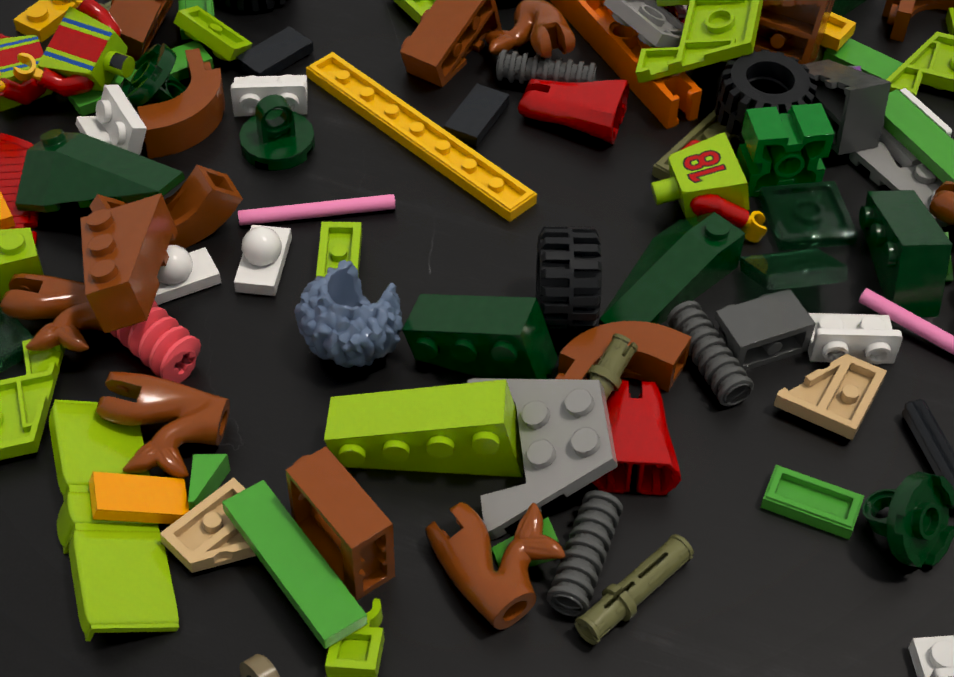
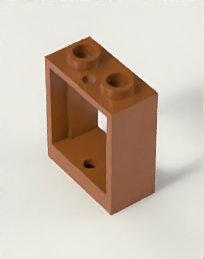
(342, 522)

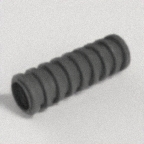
(525, 68)
(711, 354)
(585, 553)

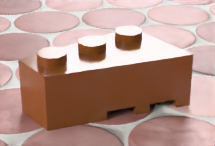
(139, 22)
(793, 27)
(123, 259)

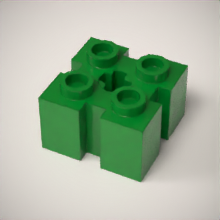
(784, 146)

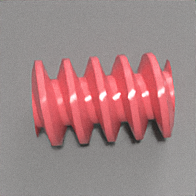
(162, 345)

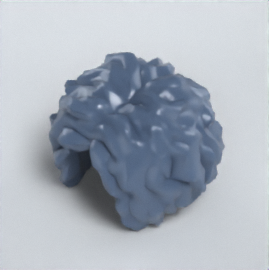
(343, 323)

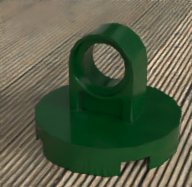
(153, 78)
(276, 136)
(916, 518)

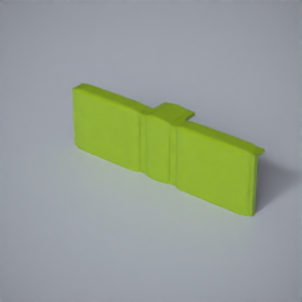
(115, 565)

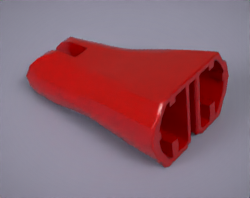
(584, 106)
(640, 439)

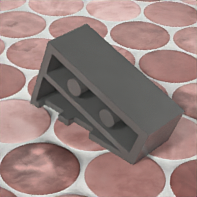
(852, 103)

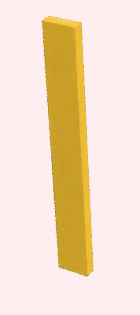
(422, 137)

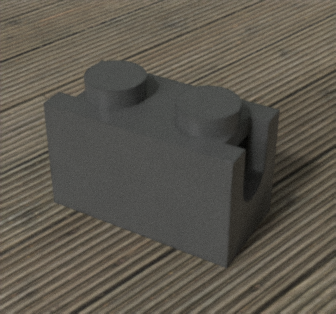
(766, 328)

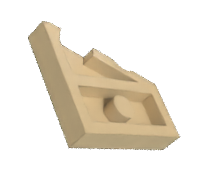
(835, 395)
(206, 534)

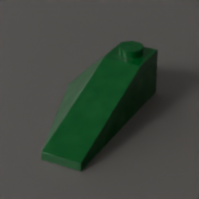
(79, 167)
(677, 268)

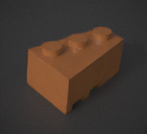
(447, 36)

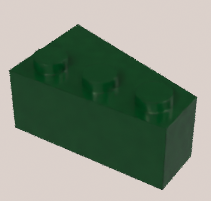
(906, 250)
(482, 335)

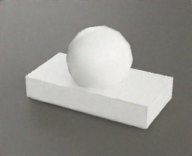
(262, 259)
(185, 273)

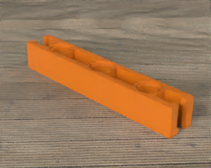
(621, 51)

